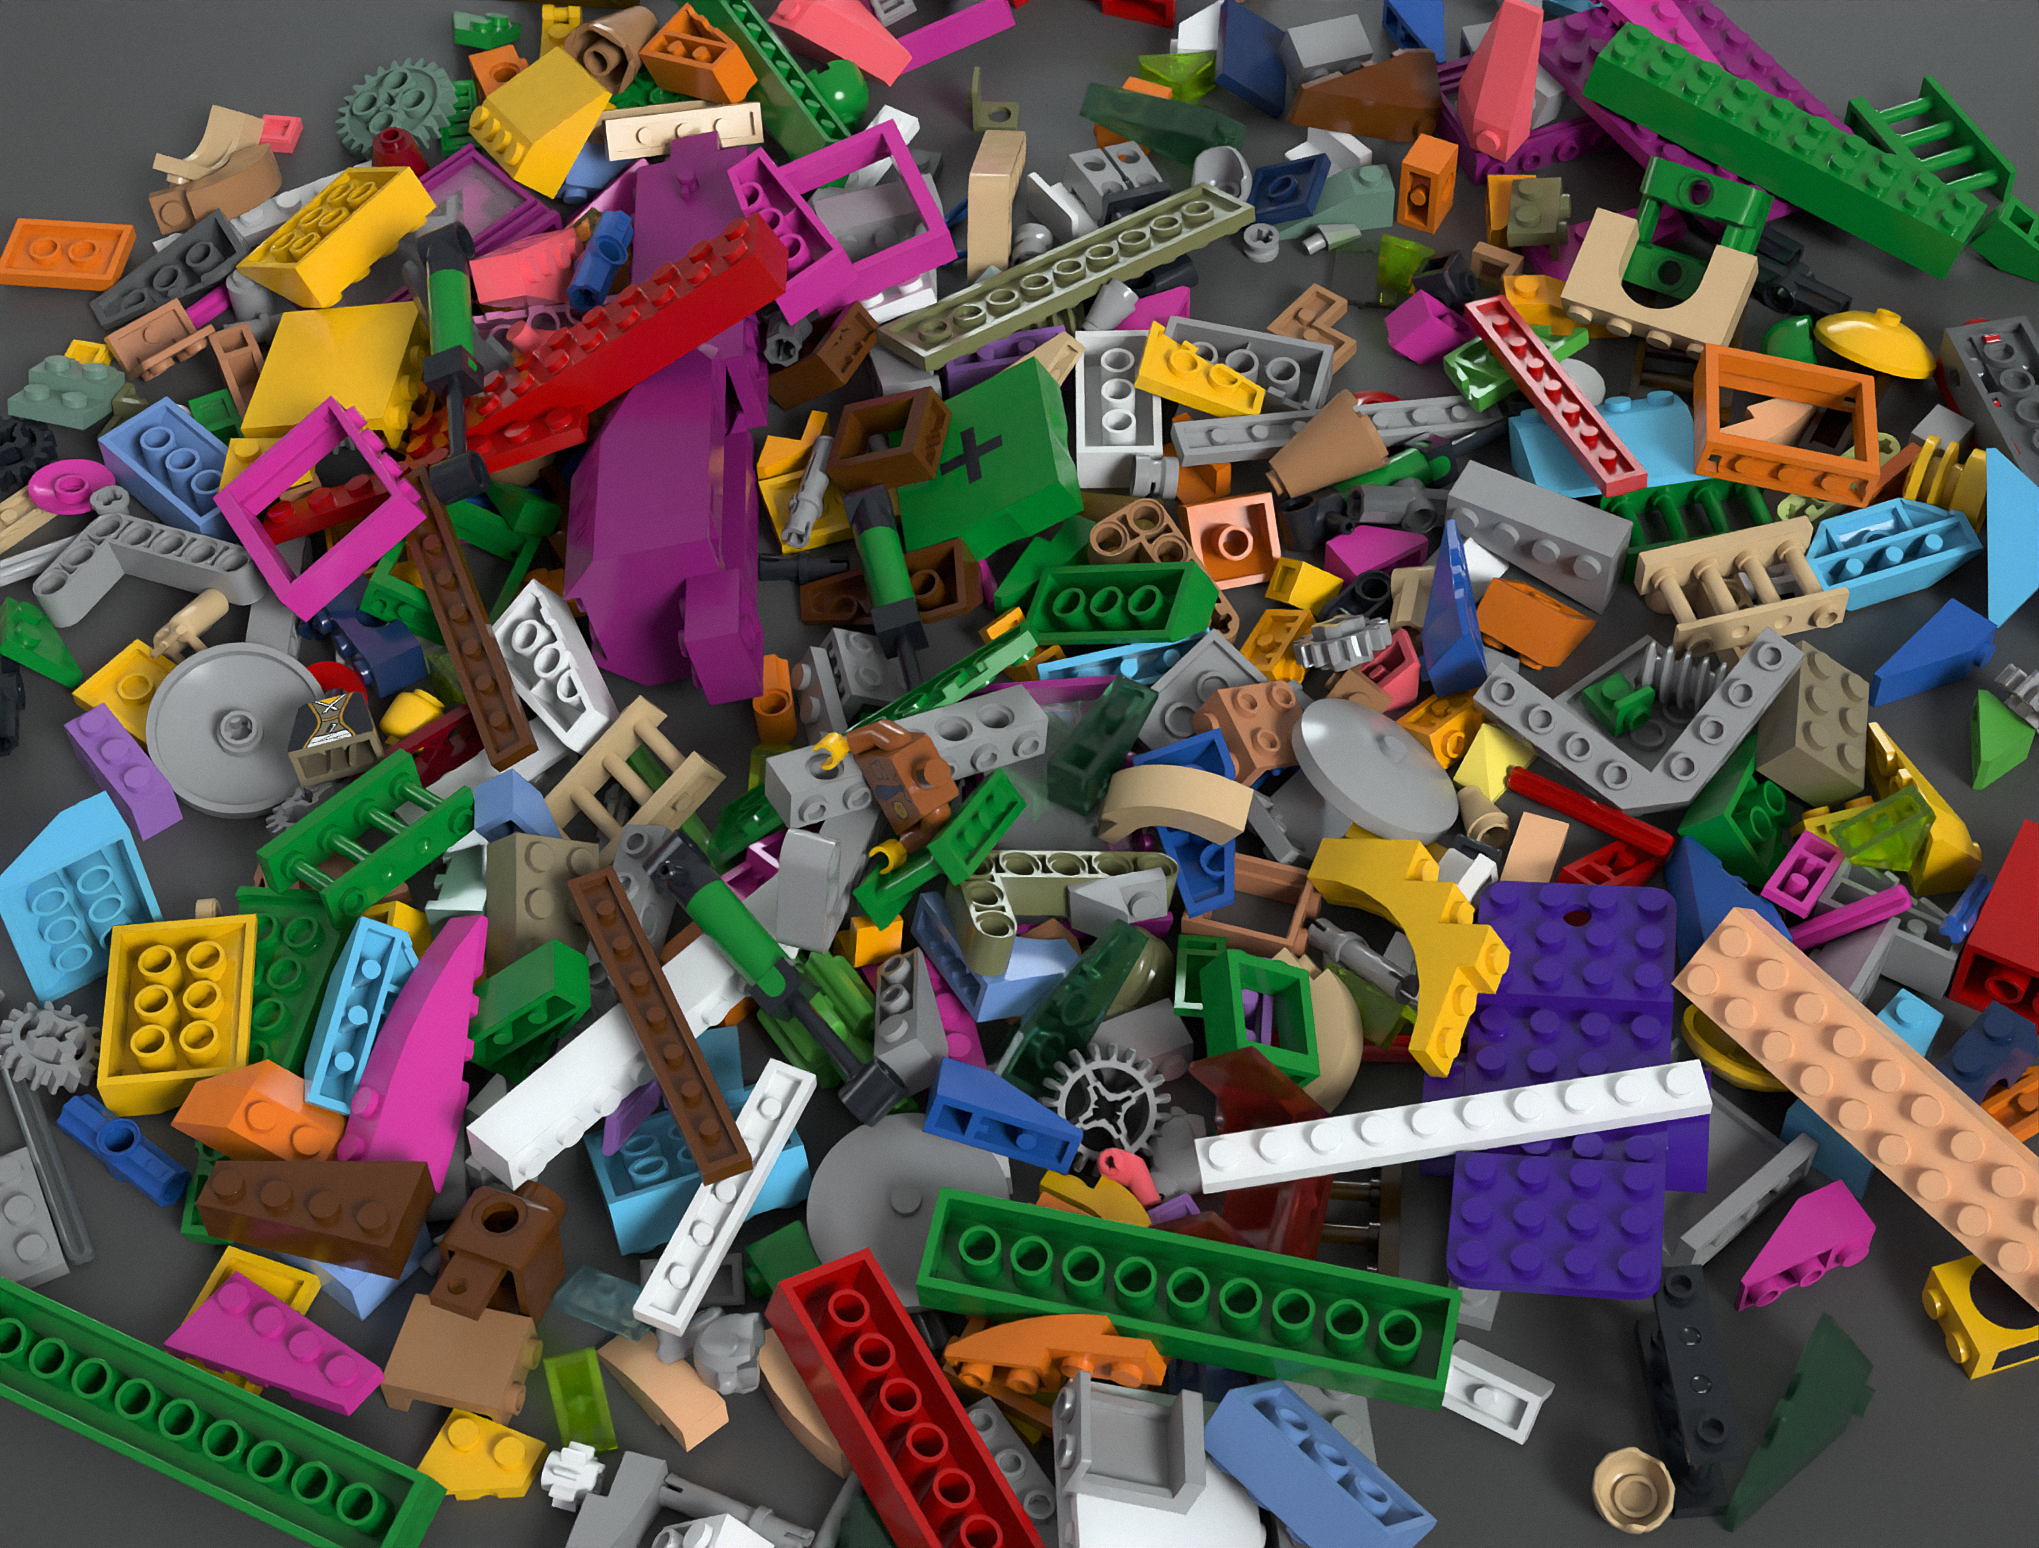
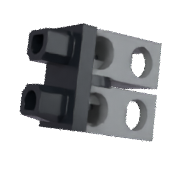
(1112, 186)

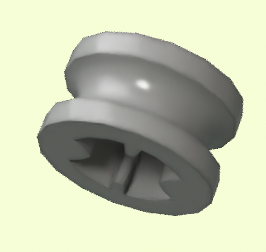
(1261, 243)

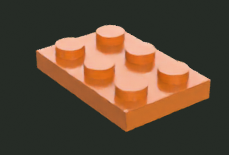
(66, 254)

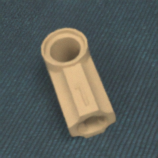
(1410, 596)

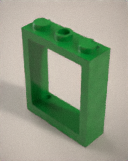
(412, 603)

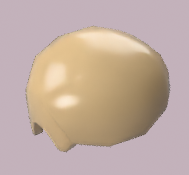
(1632, 1490)

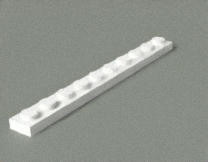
(1452, 1126)

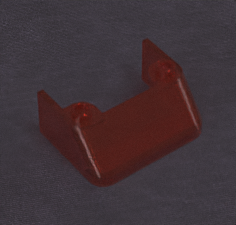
(1265, 1217)

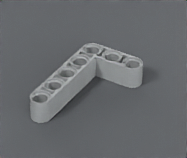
(145, 549)
(820, 875)

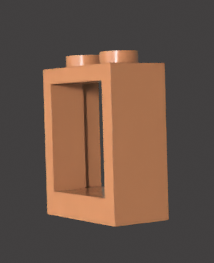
(1270, 881)

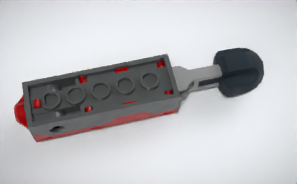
(1993, 380)

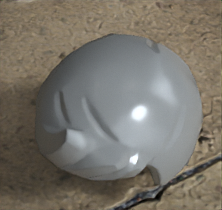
(1224, 170)

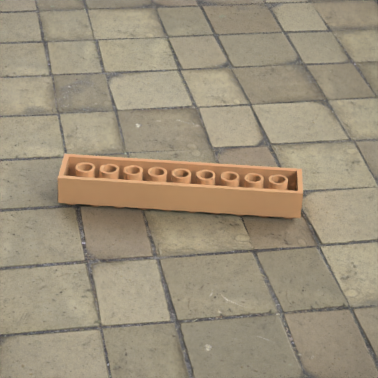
(1873, 1091)

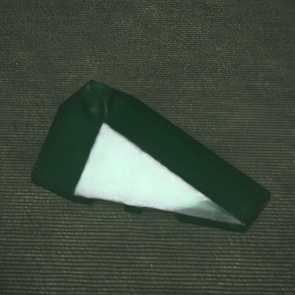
(1162, 123)
(1067, 1012)
(1819, 1405)

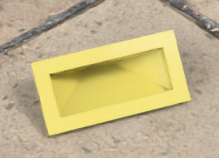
(1491, 761)

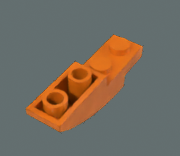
(1038, 1351)

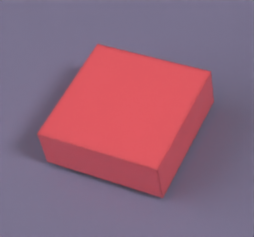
(281, 132)

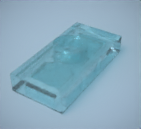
(602, 1302)

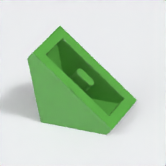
(1996, 739)

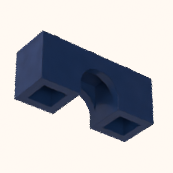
(380, 653)
(1991, 1051)

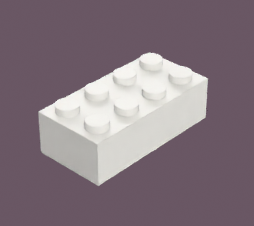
(1111, 413)

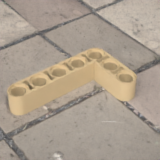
(990, 200)

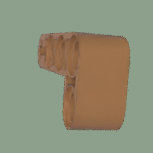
(1151, 544)

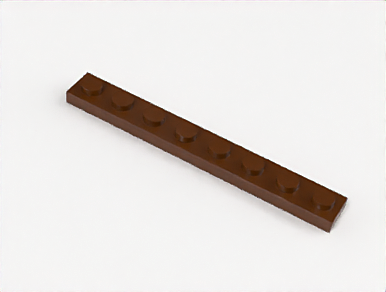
(468, 631)
(660, 1027)

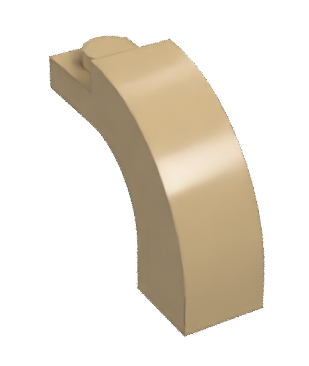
(224, 134)
(1176, 799)
(1337, 1032)

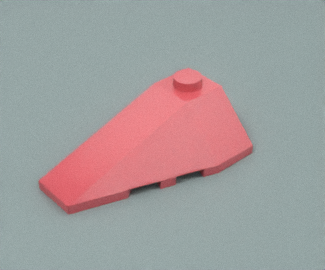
(840, 32)
(1501, 81)

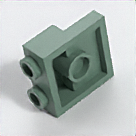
(67, 392)

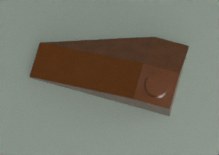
(1379, 101)
(942, 577)

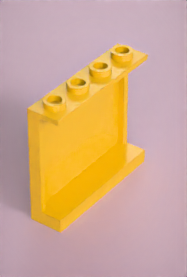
(355, 354)

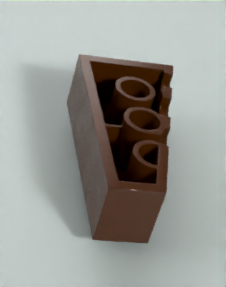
(322, 1210)

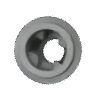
(1110, 307)

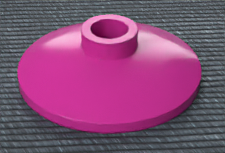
(68, 485)

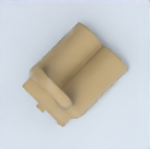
(189, 625)

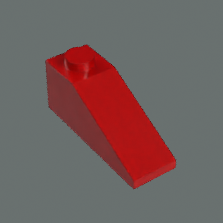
(1612, 865)

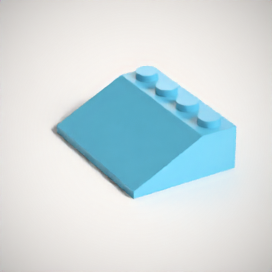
(1652, 428)
(69, 895)
(655, 1180)

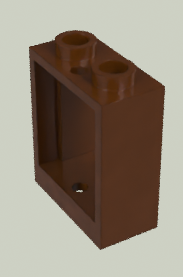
(826, 356)
(917, 458)

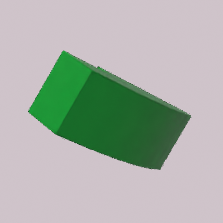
(1066, 549)
(1192, 955)

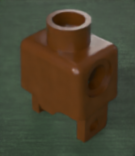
(498, 1235)

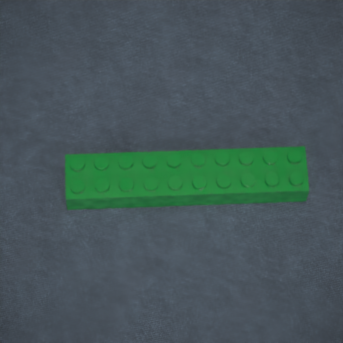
(1784, 149)
(1194, 1297)
(206, 1431)

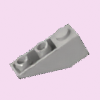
(908, 1021)

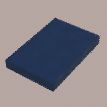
(1250, 58)

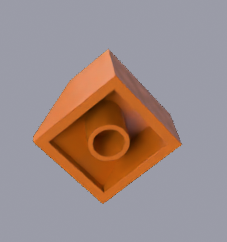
(1233, 537)
(1530, 623)

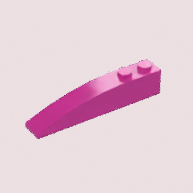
(413, 1080)

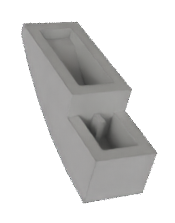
(627, 1511)

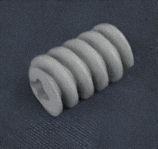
(1679, 677)

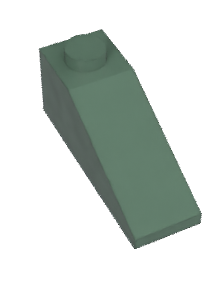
(1350, 197)

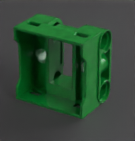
(1728, 203)

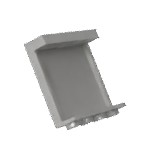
(1744, 1178)

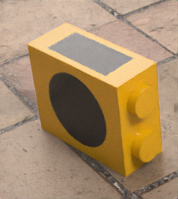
(1981, 1316)

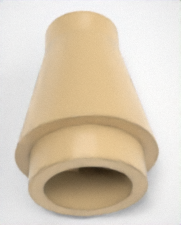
(1483, 818)

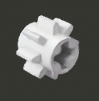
(571, 1475)

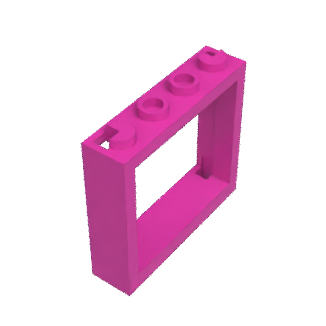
(953, 31)
(899, 261)
(283, 467)

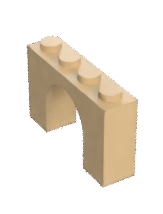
(1597, 294)

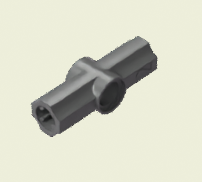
(781, 339)
(1402, 504)

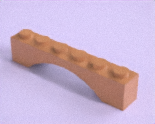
(240, 368)

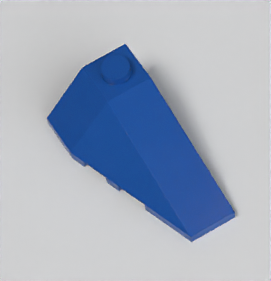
(1451, 628)
(1205, 867)
(1706, 897)

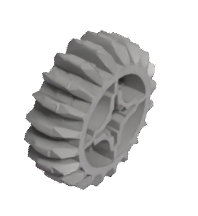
(1141, 1089)

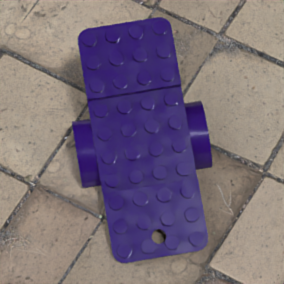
(1572, 1005)

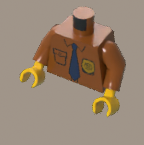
(905, 778)

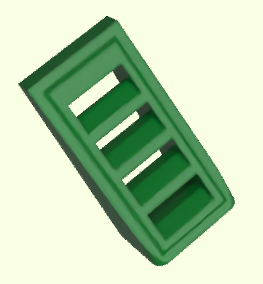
(467, 103)
(524, 509)

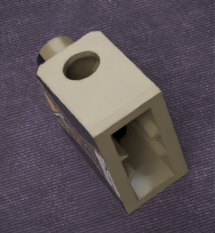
(334, 738)

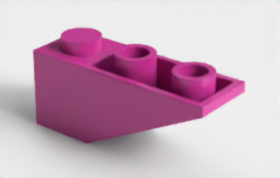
(1813, 1238)

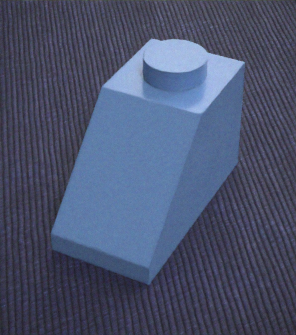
(589, 174)
(511, 806)

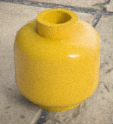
(409, 714)

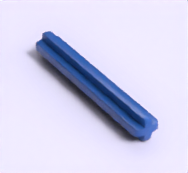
(1966, 910)

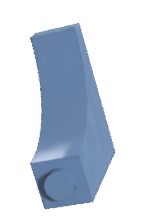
(1031, 969)

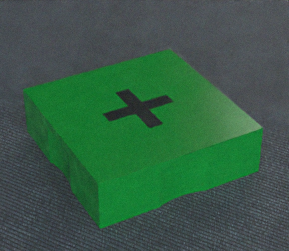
(999, 469)

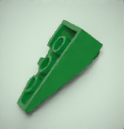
(1741, 818)

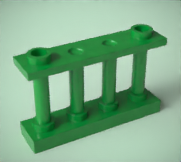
(1948, 122)
(1668, 499)
(348, 815)
(953, 851)

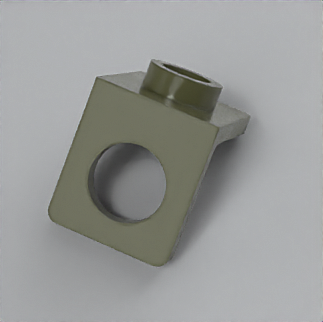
(982, 109)

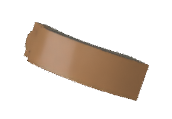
(235, 189)

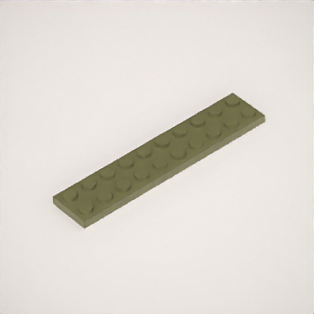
(1064, 276)

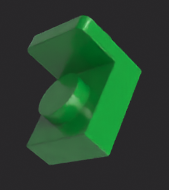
(1619, 704)

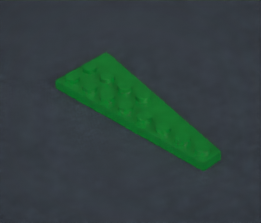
(753, 815)
(290, 981)

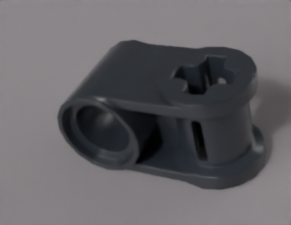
(1366, 595)

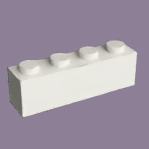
(541, 770)

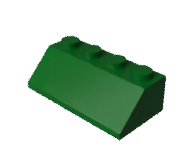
(1122, 603)

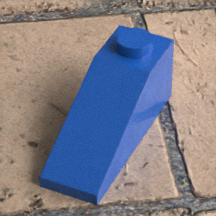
(1416, 25)
(1936, 655)
(995, 1116)

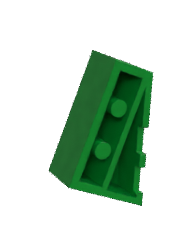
(528, 1009)

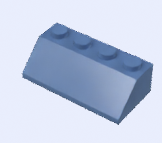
(170, 468)
(1309, 1472)

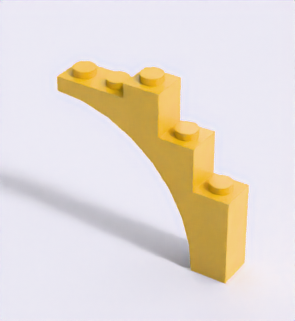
(1450, 952)

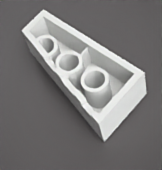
(555, 667)

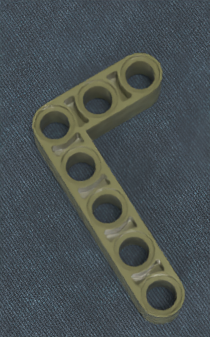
(1030, 885)

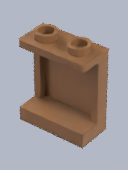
(462, 1361)

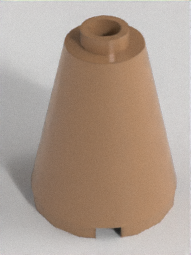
(611, 46)
(1328, 450)

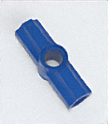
(600, 261)
(141, 1163)

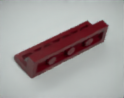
(439, 753)

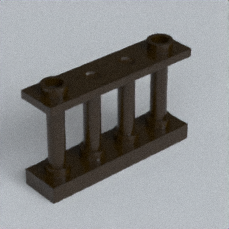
(1678, 382)
(1379, 1235)

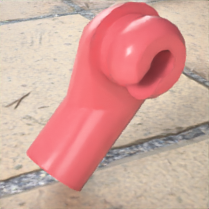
(1129, 1172)

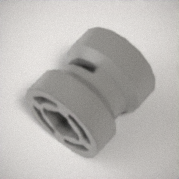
(1029, 242)
(1154, 476)

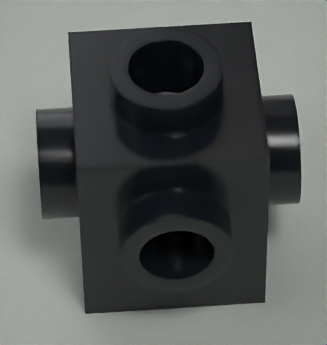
(1447, 280)

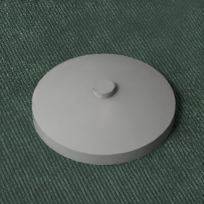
(226, 728)
(1374, 771)
(883, 1192)

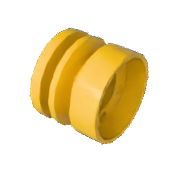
(1948, 483)

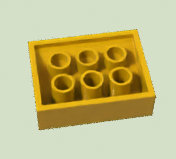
(540, 120)
(339, 235)
(175, 1009)

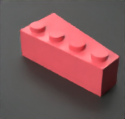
(528, 271)

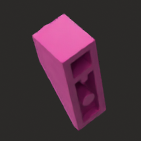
(1804, 874)

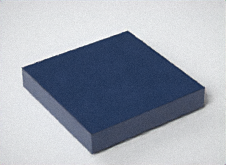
(1288, 189)

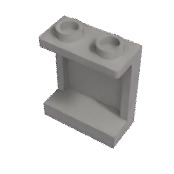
(1131, 1447)

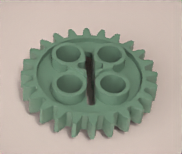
(403, 97)

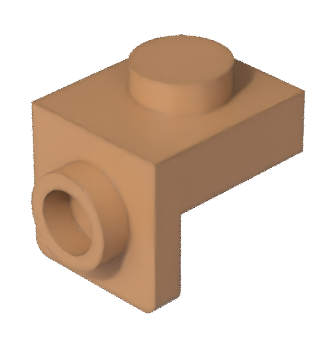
(1493, 263)
(1357, 687)

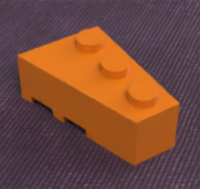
(697, 60)

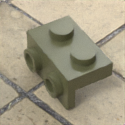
(1539, 214)

